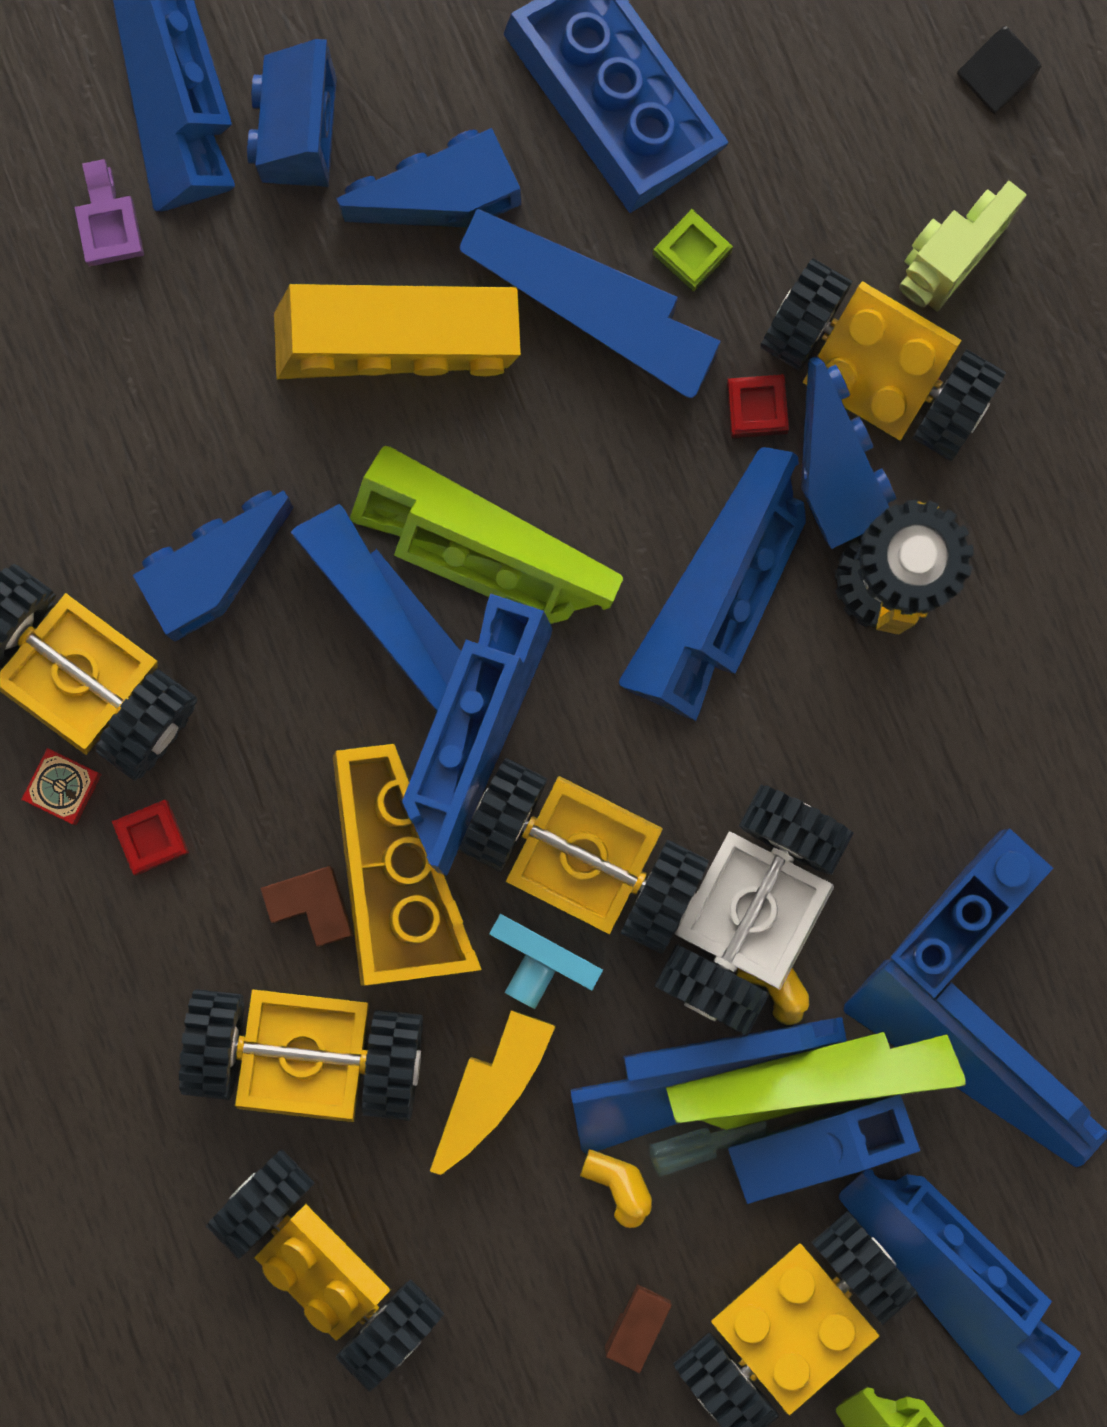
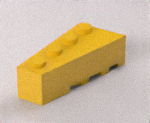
(398, 901)

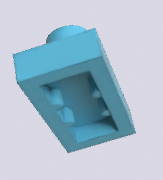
(540, 962)

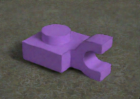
(109, 223)

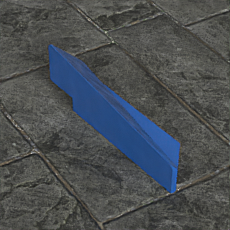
(174, 100)
(597, 299)
(722, 589)
(381, 601)
(473, 725)
(993, 1064)
(640, 1104)
(966, 1285)

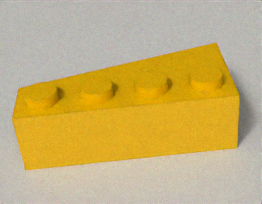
(395, 330)

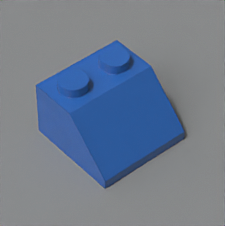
(294, 115)

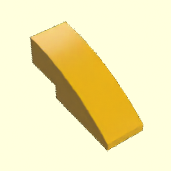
(492, 1089)

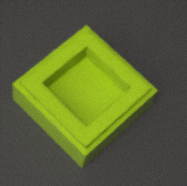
(692, 250)

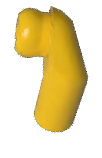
(788, 1002)
(626, 1186)

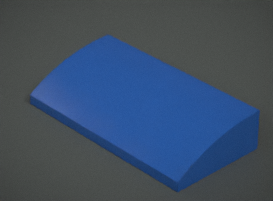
(616, 93)

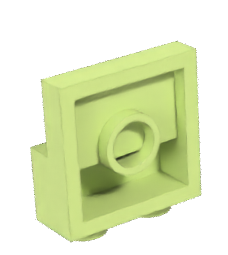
(950, 251)

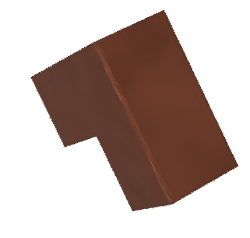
(318, 897)
(637, 1328)

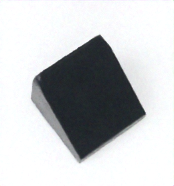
(1000, 69)

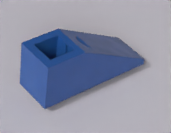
(438, 187)
(835, 469)
(205, 576)
(970, 911)
(824, 1148)

